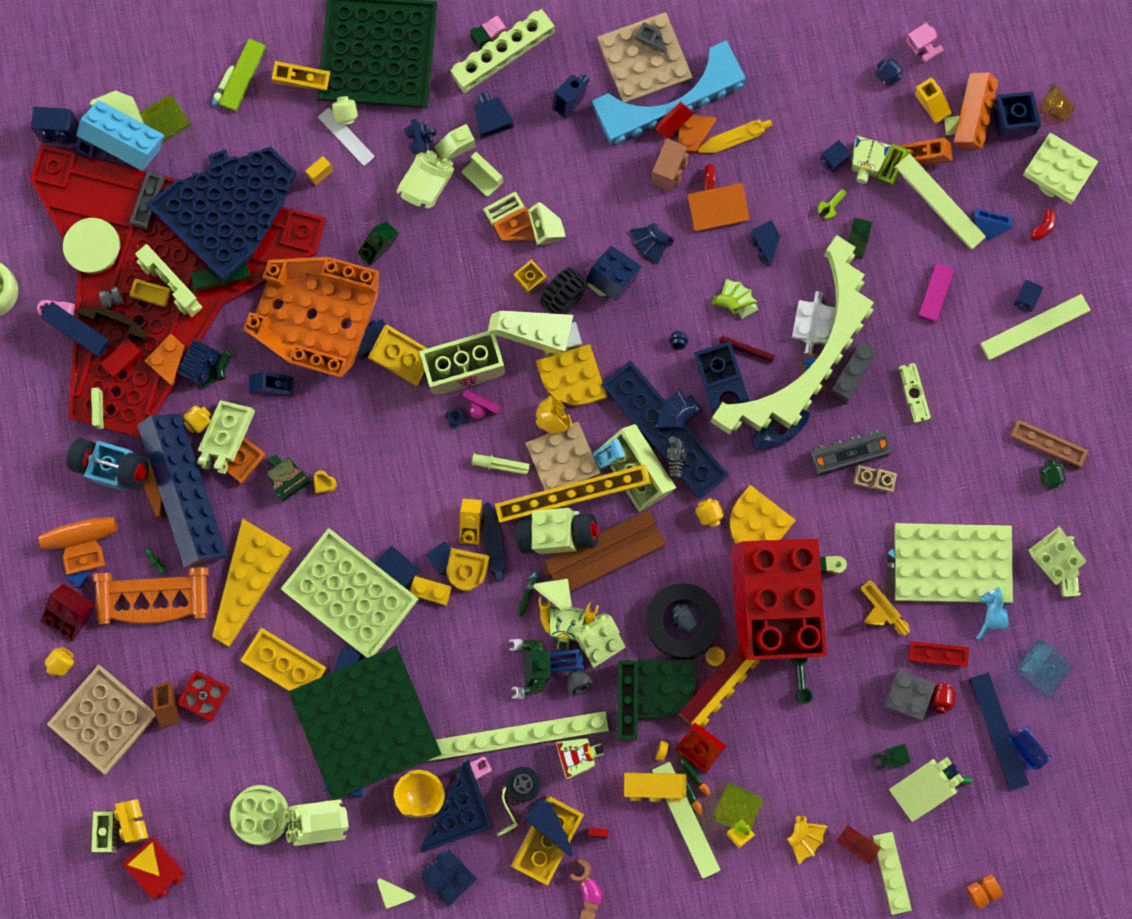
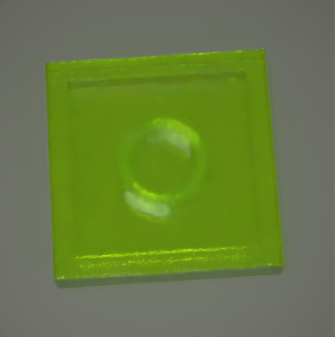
(166, 117)
(738, 808)

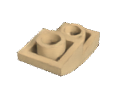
(874, 479)

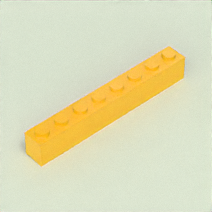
(573, 493)

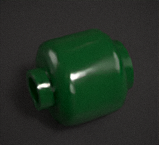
(1052, 474)

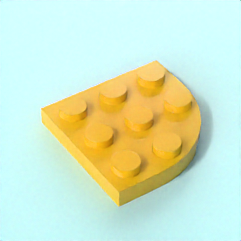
(572, 376)
(758, 518)

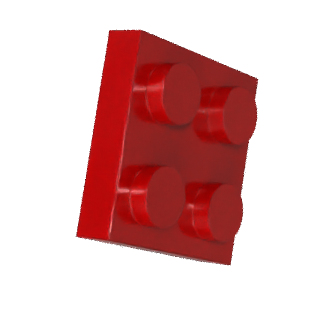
(700, 747)

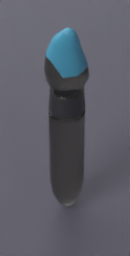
(890, 572)

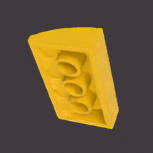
(537, 854)

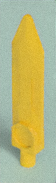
(735, 136)

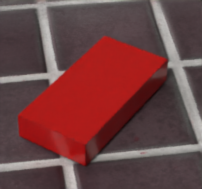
(674, 120)
(121, 357)

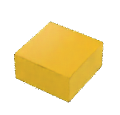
(319, 170)
(530, 276)

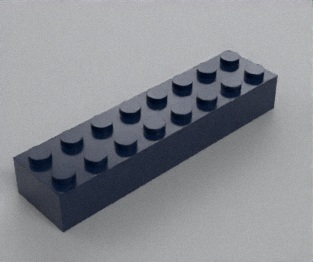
(182, 490)

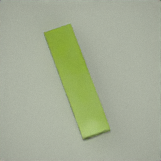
(242, 75)

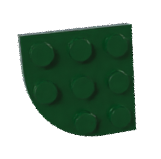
(664, 686)

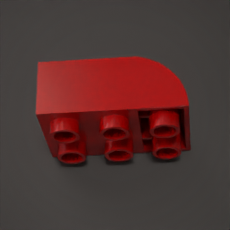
(778, 599)

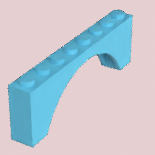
(625, 120)

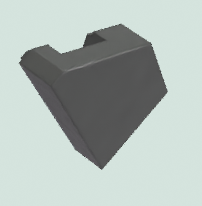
(651, 37)

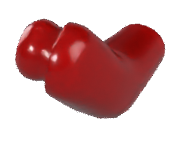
(709, 177)
(1046, 227)

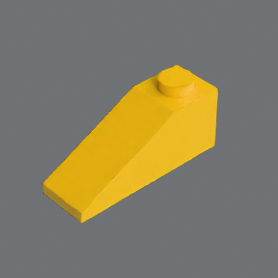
(299, 76)

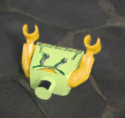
(564, 623)

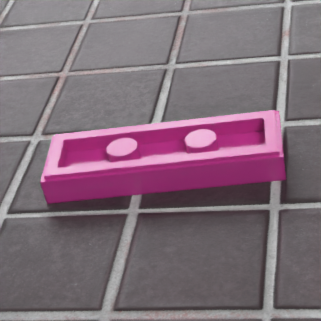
(936, 292)

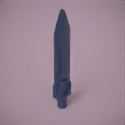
(493, 542)

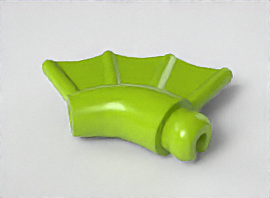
(734, 296)

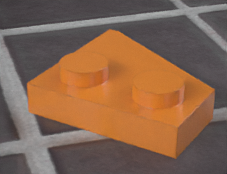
(695, 131)

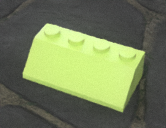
(639, 453)

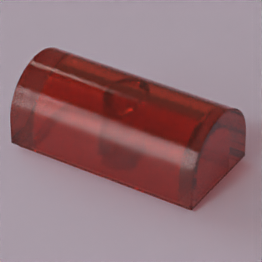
(858, 844)

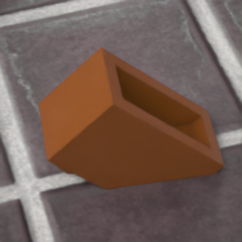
(165, 704)

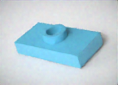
(608, 454)

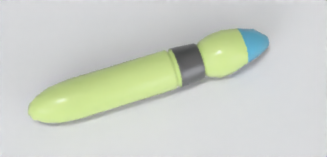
(217, 96)

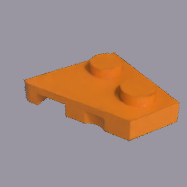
(515, 227)
(167, 358)

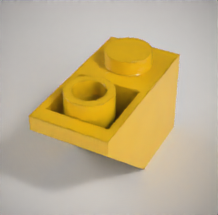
(933, 100)
(470, 521)

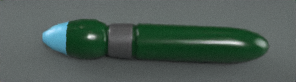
(527, 594)

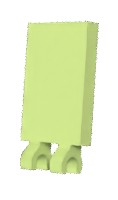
(224, 435)
(925, 789)

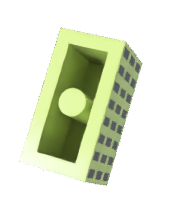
(104, 832)

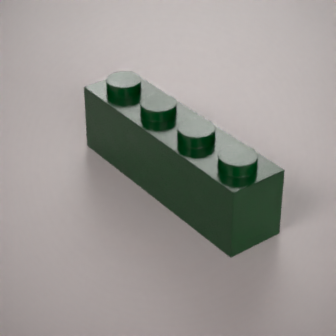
(627, 700)

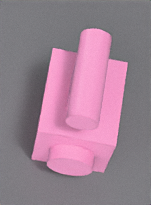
(922, 40)

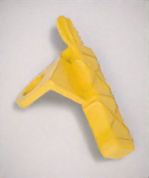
(883, 609)

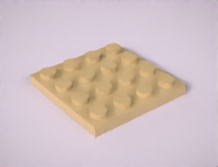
(639, 68)
(102, 719)

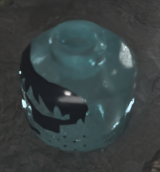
(684, 617)

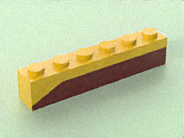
(717, 687)

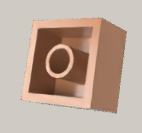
(669, 165)

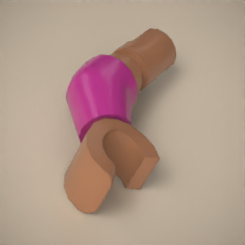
(591, 892)

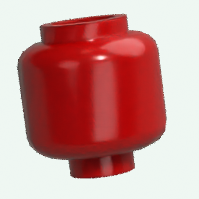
(942, 698)

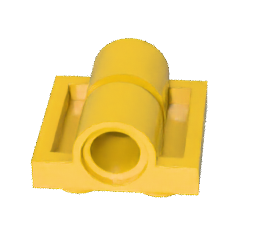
(127, 813)

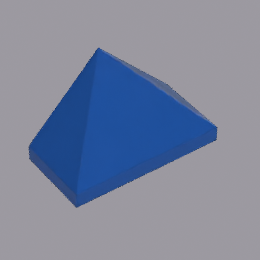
(991, 223)

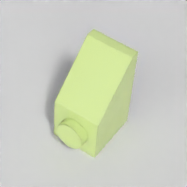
(455, 143)
(546, 225)

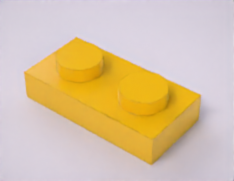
(431, 590)

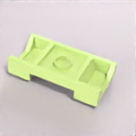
(153, 264)

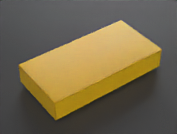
(150, 293)

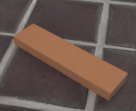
(1049, 444)

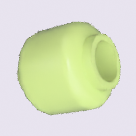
(344, 110)

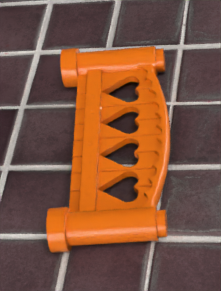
(109, 592)

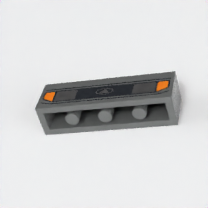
(850, 453)

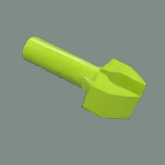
(831, 205)

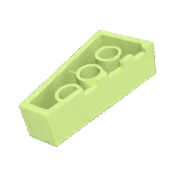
(536, 330)

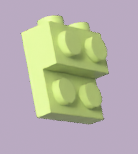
(599, 639)

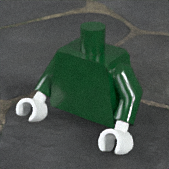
(536, 667)

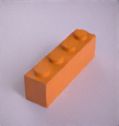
(976, 111)

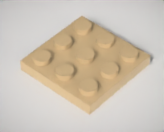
(562, 458)

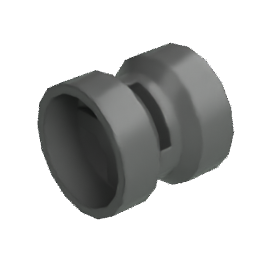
(111, 297)

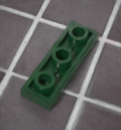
(208, 279)

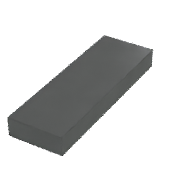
(149, 190)

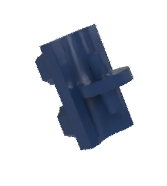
(423, 136)

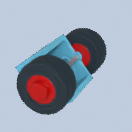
(107, 464)

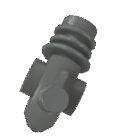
(676, 455)

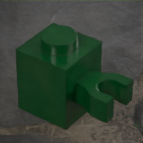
(893, 757)

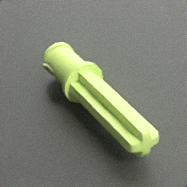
(500, 464)

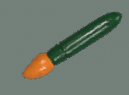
(694, 775)
(691, 796)

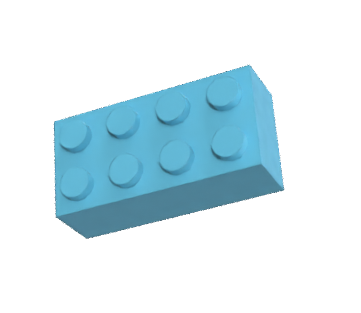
(120, 135)

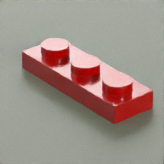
(938, 654)

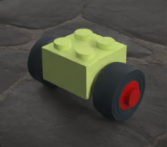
(556, 532)

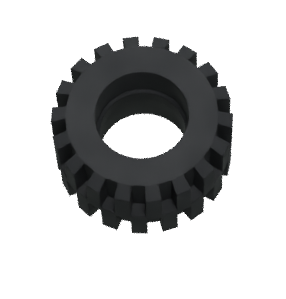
(563, 292)

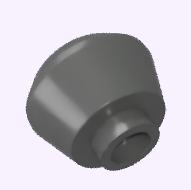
(578, 682)

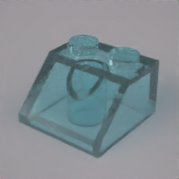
(1044, 668)

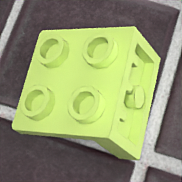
(1057, 556)

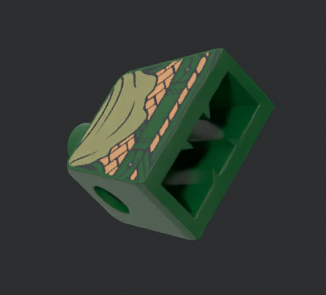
(286, 477)

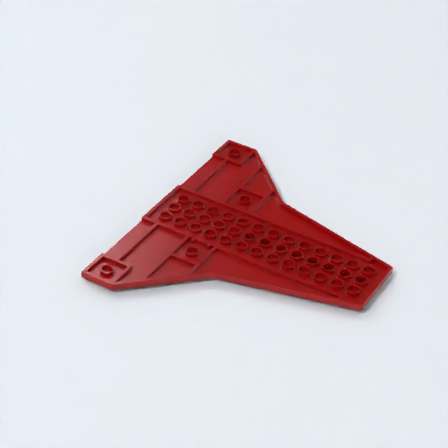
(91, 188)

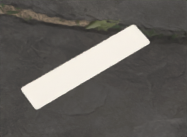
(346, 136)

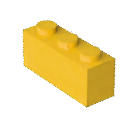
(655, 786)

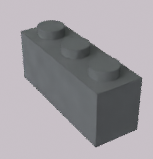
(853, 372)

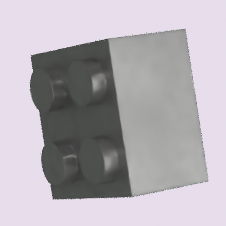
(909, 695)

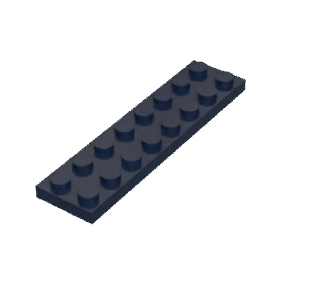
(640, 403)

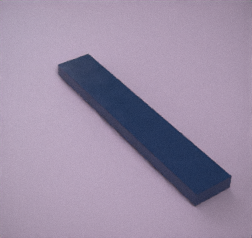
(999, 731)

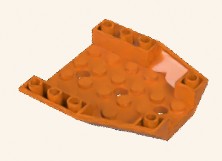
(318, 284)

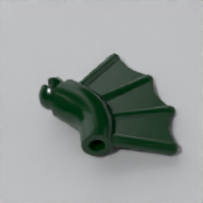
(217, 371)

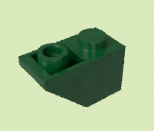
(378, 242)

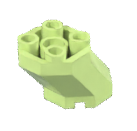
(425, 179)
(316, 822)

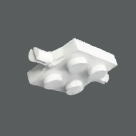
(813, 322)

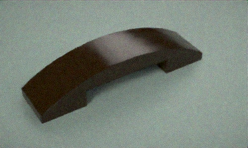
(94, 313)

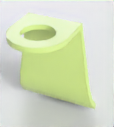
(515, 823)

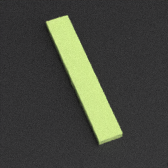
(940, 201)
(1035, 327)
(691, 831)

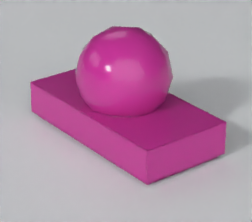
(479, 406)

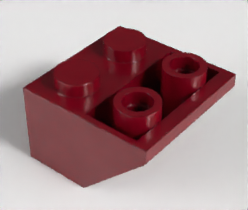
(66, 612)

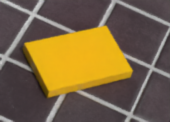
(398, 355)

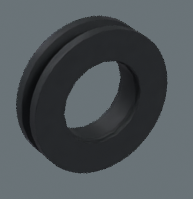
(683, 593)

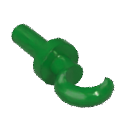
(155, 561)

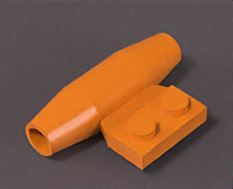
(80, 543)

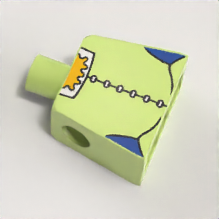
(868, 158)

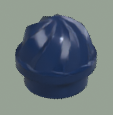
(678, 340)

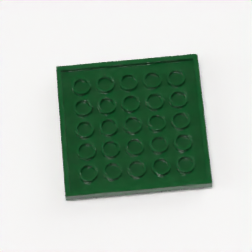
(379, 51)
(364, 723)

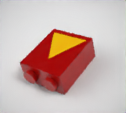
(154, 868)

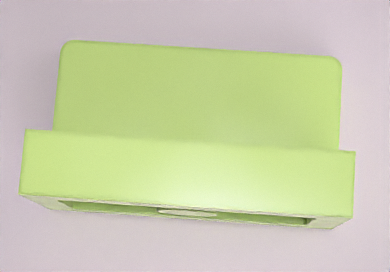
(482, 175)

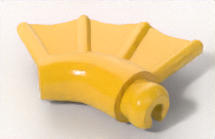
(806, 838)

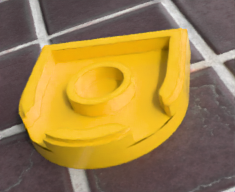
(466, 569)

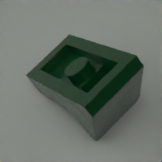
(859, 236)

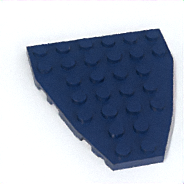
(226, 208)

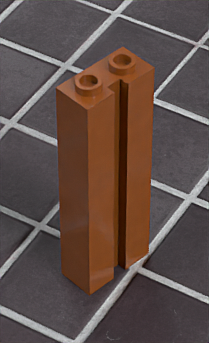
(614, 551)

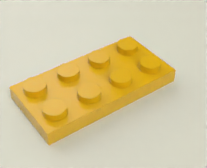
(281, 661)

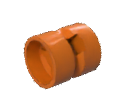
(984, 892)

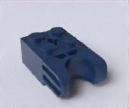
(720, 381)

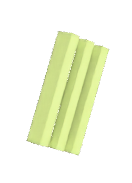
(500, 202)
(97, 408)

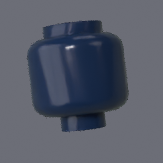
(889, 71)

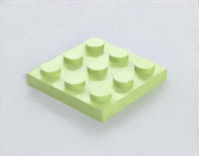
(1060, 168)

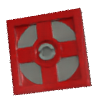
(203, 695)

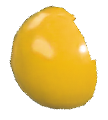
(419, 794)

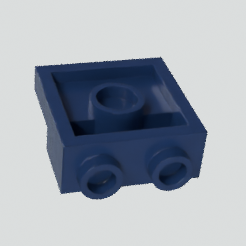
(448, 877)

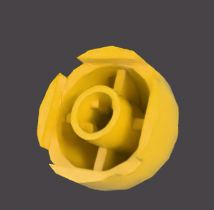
(552, 417)

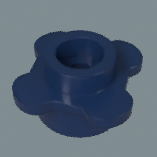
(450, 417)

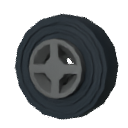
(527, 780)

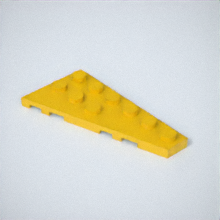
(252, 569)

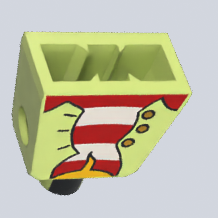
(577, 756)

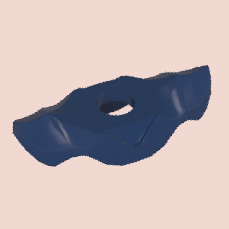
(769, 438)

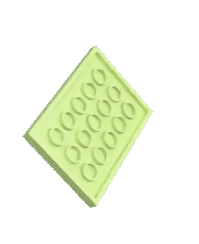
(952, 562)
(349, 594)

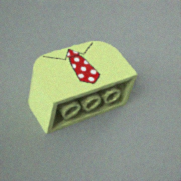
(462, 363)

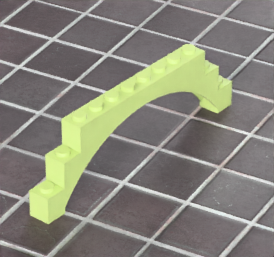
(788, 403)

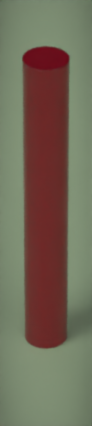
(748, 349)

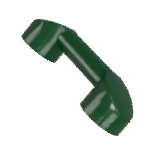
(803, 694)

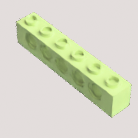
(467, 80)

